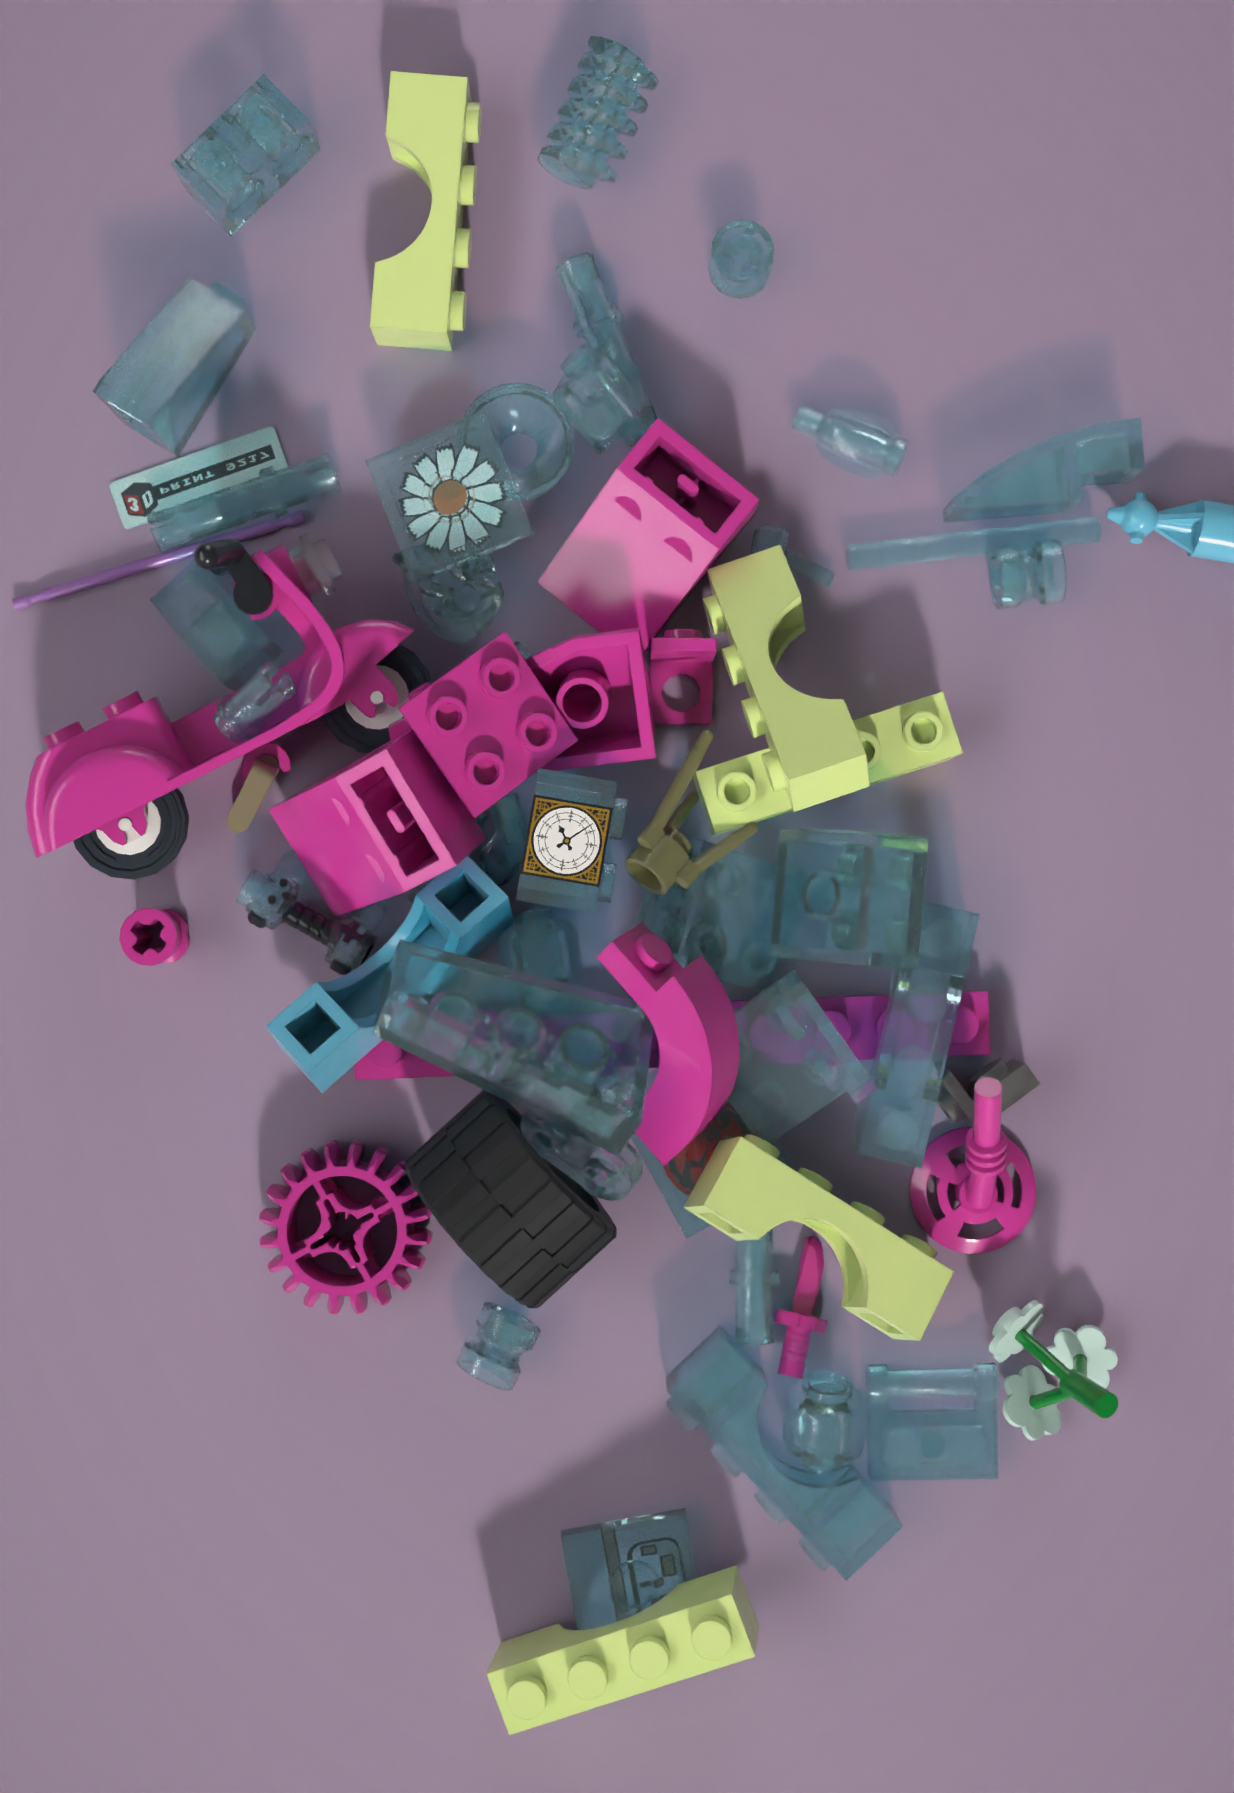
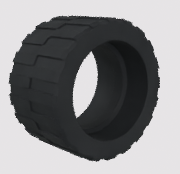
(506, 1203)

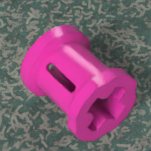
(135, 938)

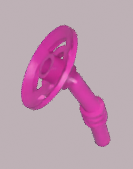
(975, 1179)

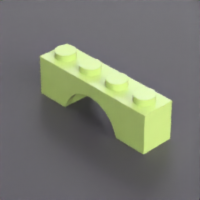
(430, 134)
(809, 738)
(885, 1277)
(572, 1671)

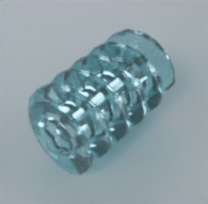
(597, 114)

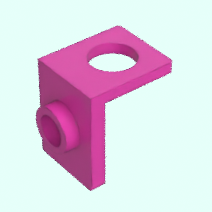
(688, 655)

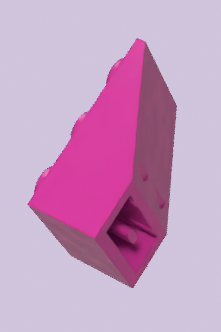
(649, 536)
(378, 826)

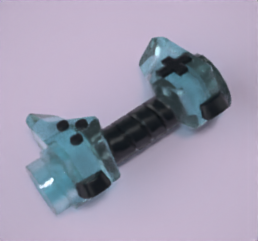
(273, 900)

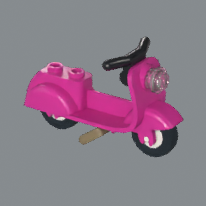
(120, 780)

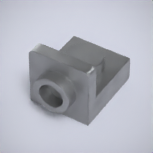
(1015, 1079)

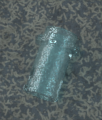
(242, 714)

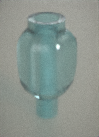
(854, 439)

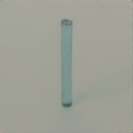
(969, 543)

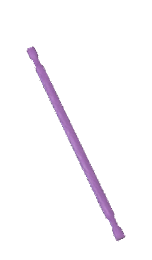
(152, 562)

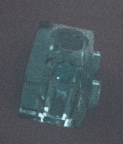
(246, 155)

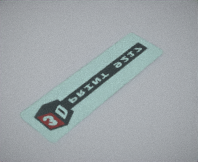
(196, 475)

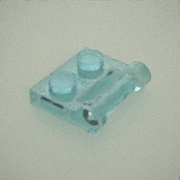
(937, 1441)

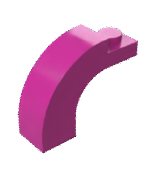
(693, 1034)

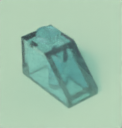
(214, 627)

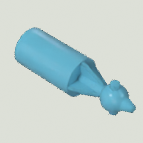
(1199, 527)

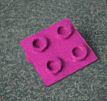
(488, 724)

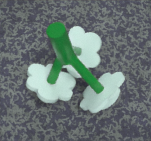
(1076, 1358)

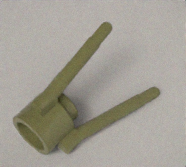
(664, 851)

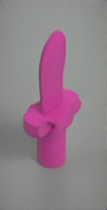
(800, 1319)

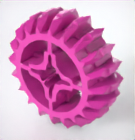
(357, 1252)

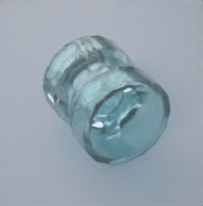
(1027, 574)
(498, 1346)

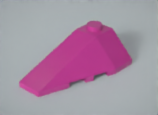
(602, 695)

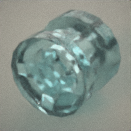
(743, 244)

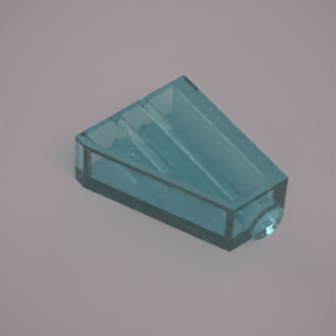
(178, 364)

